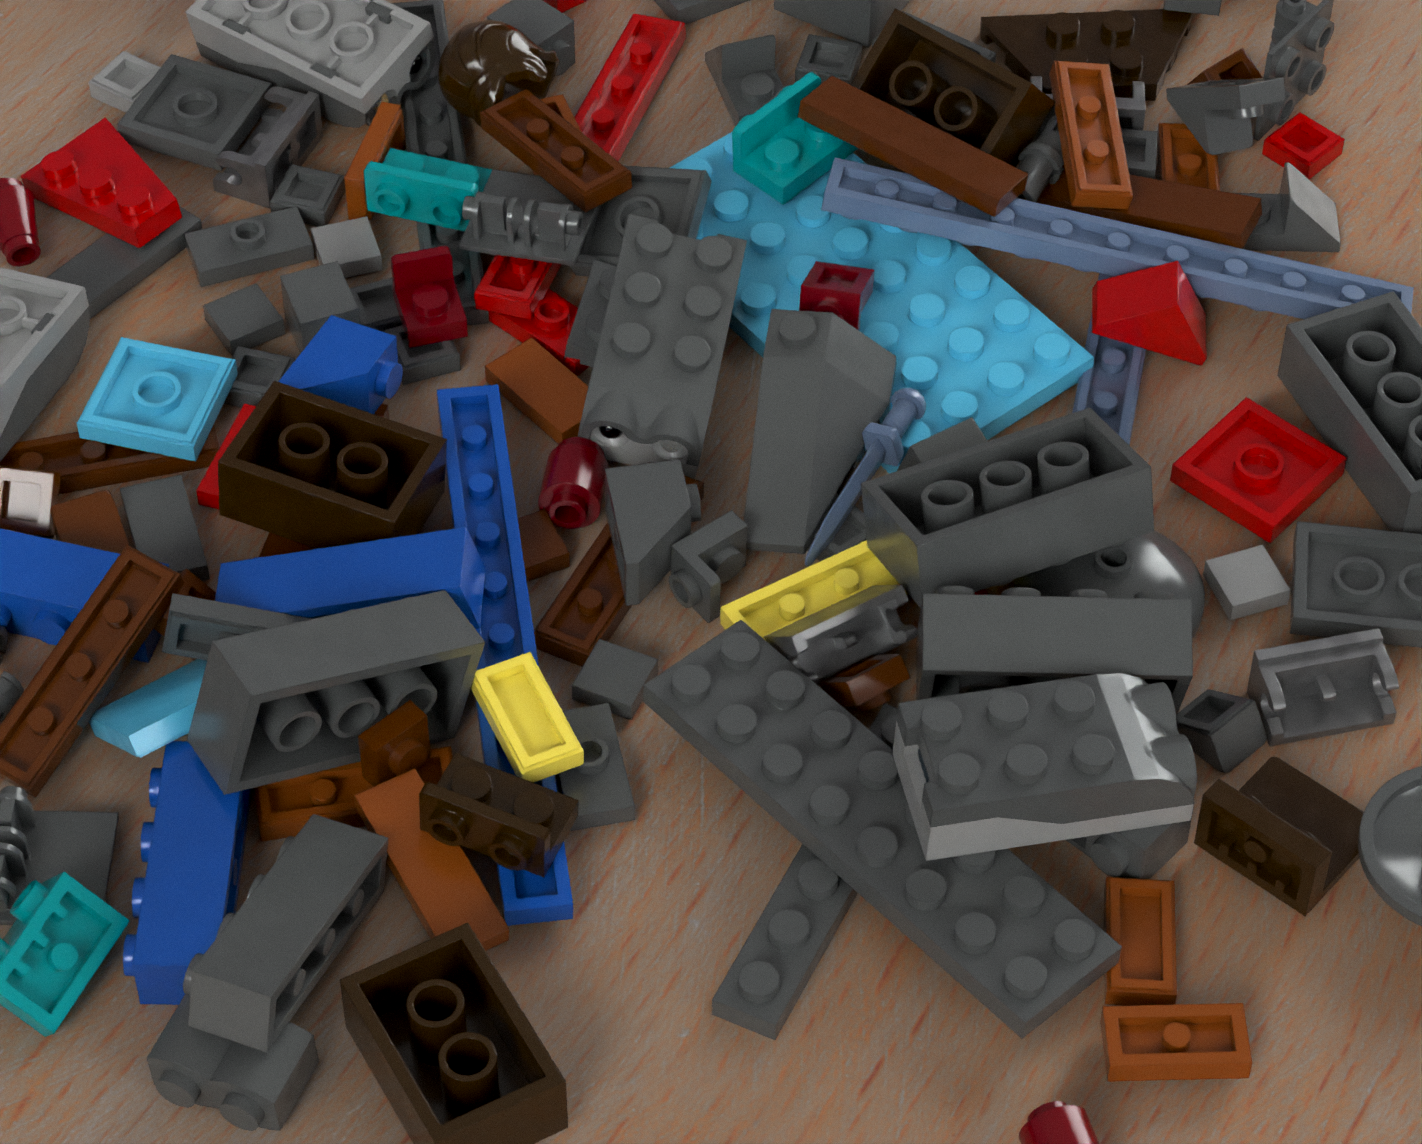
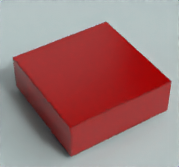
(1303, 145)

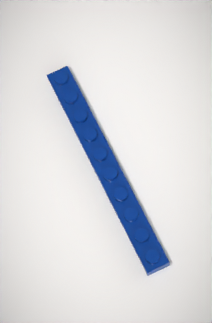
(485, 504)

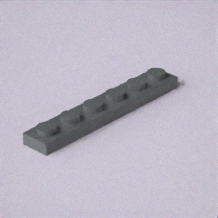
(790, 934)

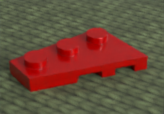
(105, 186)

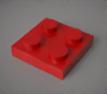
(1258, 469)

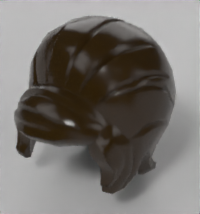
(491, 63)

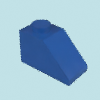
(348, 365)

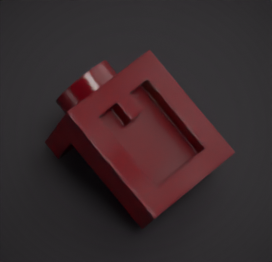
(837, 290)
(427, 296)

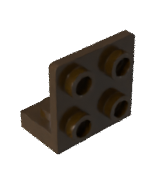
(1281, 833)

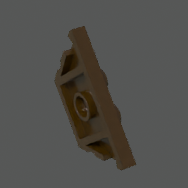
(1133, 43)

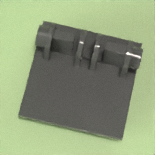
(1297, 55)
(524, 220)
(51, 843)

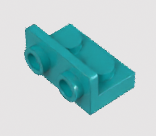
(780, 149)
(422, 188)
(54, 949)

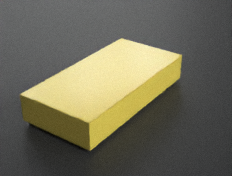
(526, 718)

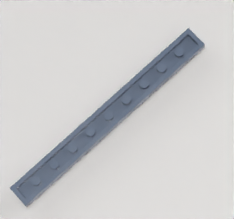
(1098, 243)

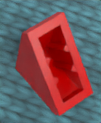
(1152, 311)

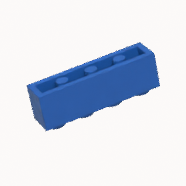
(359, 576)
(48, 585)
(190, 874)

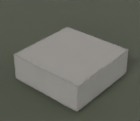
(122, 81)
(349, 244)
(1246, 582)

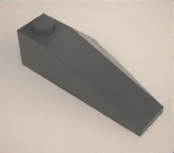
(813, 403)

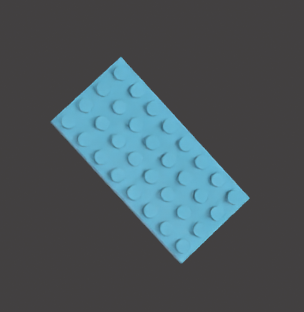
(933, 303)

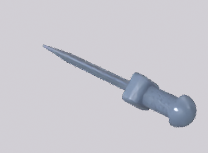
(882, 446)

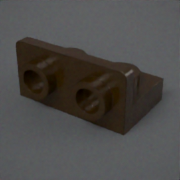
(497, 815)

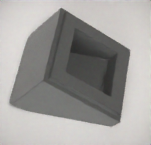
(1222, 728)

